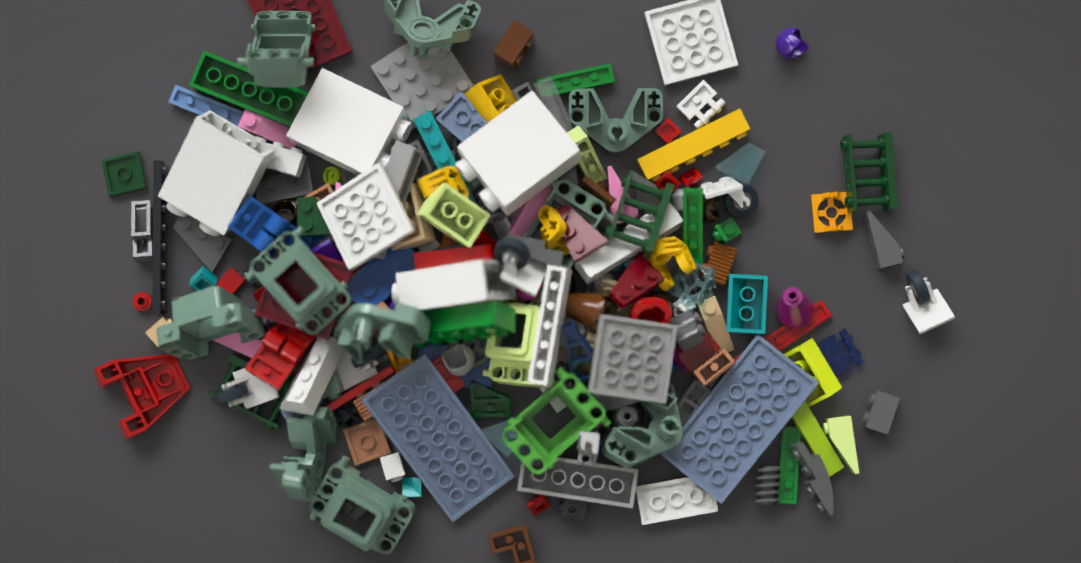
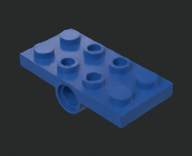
(261, 225)

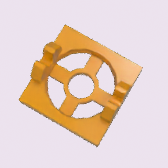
(818, 226)

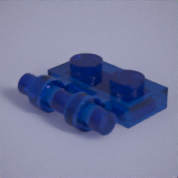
(835, 356)

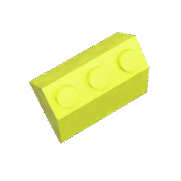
(812, 361)

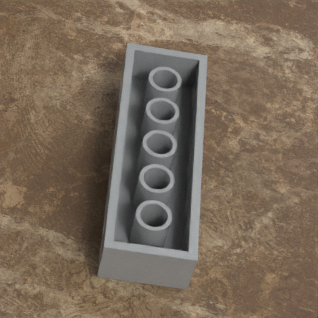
(578, 481)

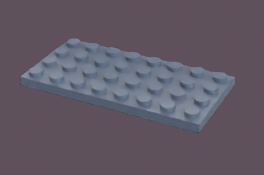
(740, 418)
(438, 437)

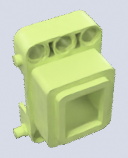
(513, 359)

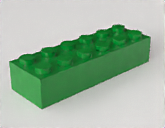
(237, 87)
(469, 322)

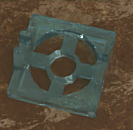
(680, 281)

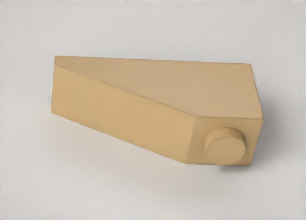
(715, 323)

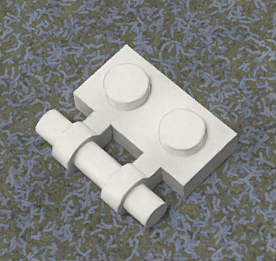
(696, 100)

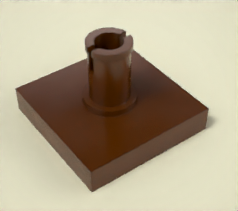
(596, 191)

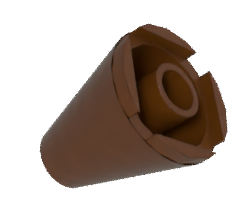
(587, 308)

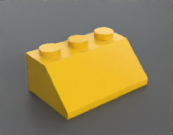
(491, 97)

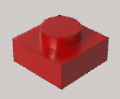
(668, 131)

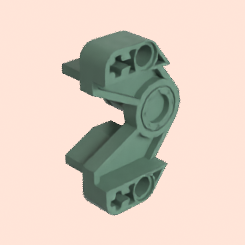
(424, 32)
(616, 134)
(398, 328)
(660, 436)
(305, 473)

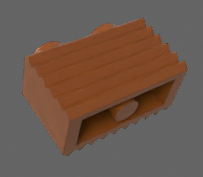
(721, 259)

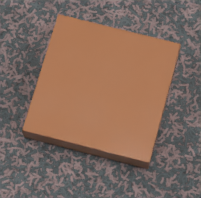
(367, 442)

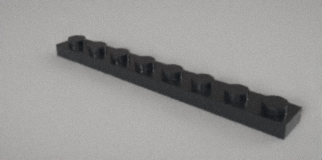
(159, 304)

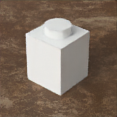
(393, 467)

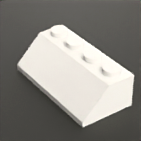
(312, 376)

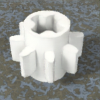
(682, 305)

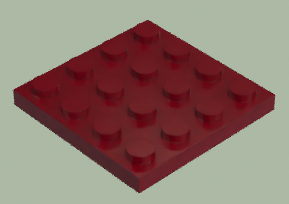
(299, 287)

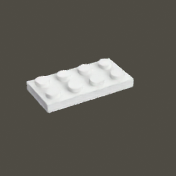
(673, 500)

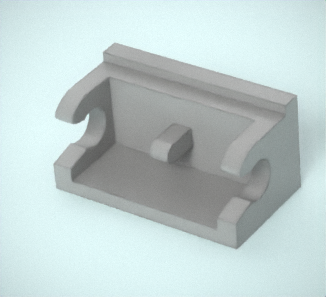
(588, 446)

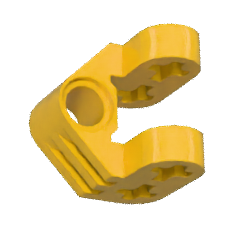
(432, 181)
(549, 232)
(662, 253)

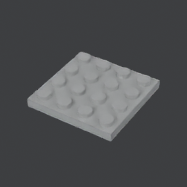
(421, 83)
(632, 358)

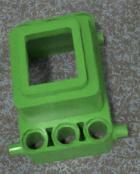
(541, 445)

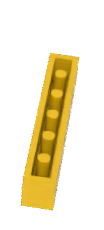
(693, 145)

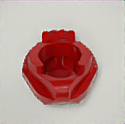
(651, 309)

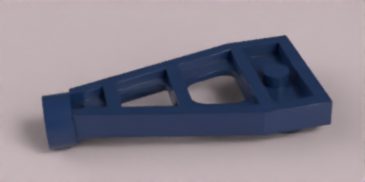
(568, 329)

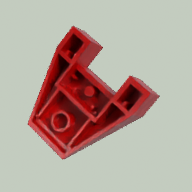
(150, 386)

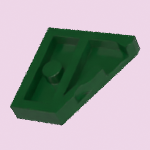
(311, 218)
(488, 401)

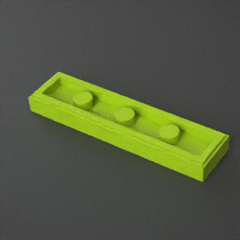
(816, 438)

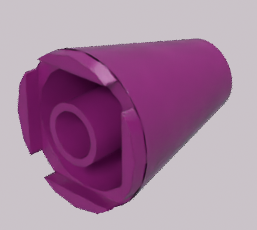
(794, 308)

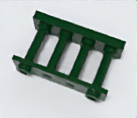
(886, 181)
(653, 227)
(270, 423)

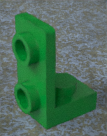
(725, 231)

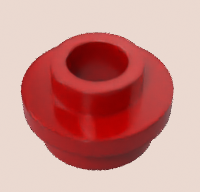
(148, 301)

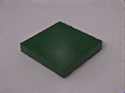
(124, 174)

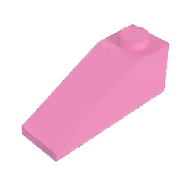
(265, 128)
(616, 191)

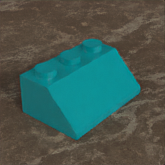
(747, 304)

